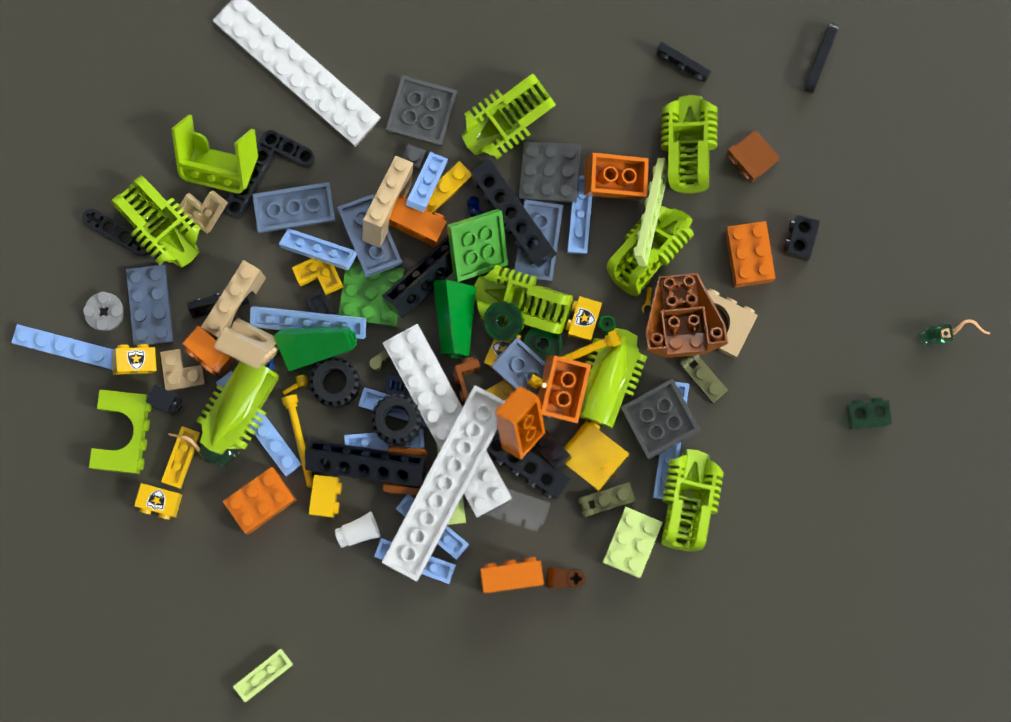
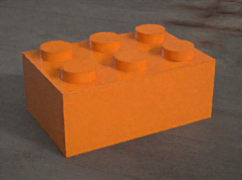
(616, 176)
(421, 225)
(750, 254)
(201, 348)
(565, 388)
(520, 422)
(259, 500)
(512, 575)

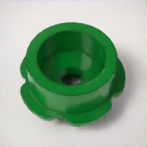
(601, 324)

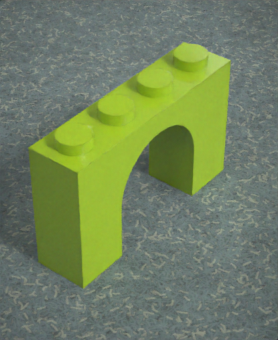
(130, 457)

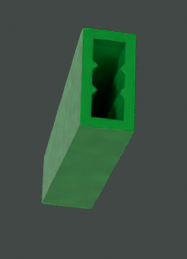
(455, 317)
(310, 345)

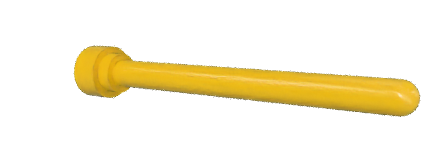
(612, 339)
(290, 403)

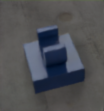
(395, 385)

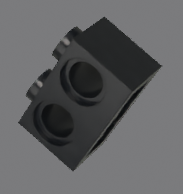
(805, 239)
(164, 400)

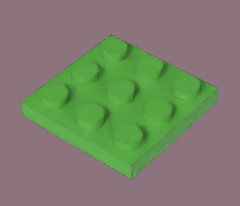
(477, 245)
(364, 297)

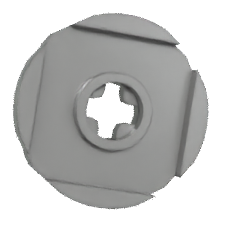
(103, 322)

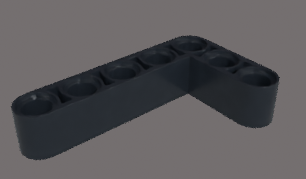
(263, 166)

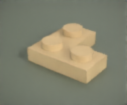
(204, 213)
(178, 377)

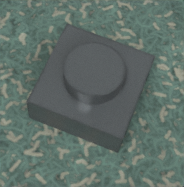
(414, 155)

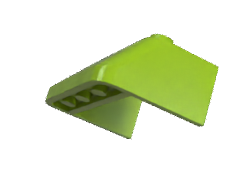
(212, 167)

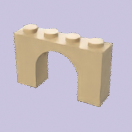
(395, 183)
(244, 281)
(739, 323)
(247, 344)

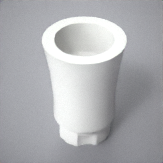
(358, 531)

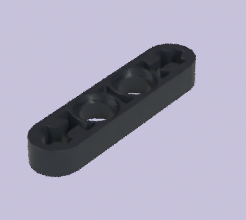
(821, 57)
(116, 232)

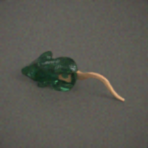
(943, 333)
(210, 456)

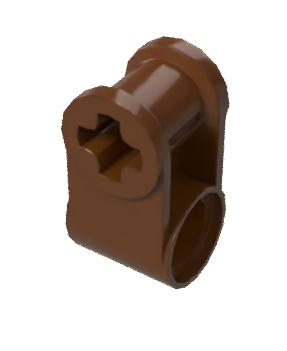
(562, 578)

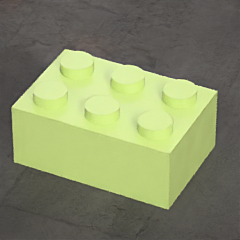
(632, 542)

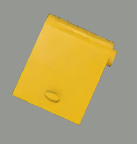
(594, 454)

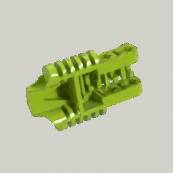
(506, 117)
(687, 137)
(158, 223)
(669, 237)
(539, 305)
(611, 378)
(236, 408)
(690, 500)

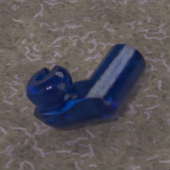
(473, 206)

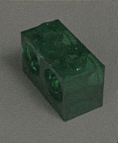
(869, 419)

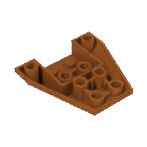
(683, 318)

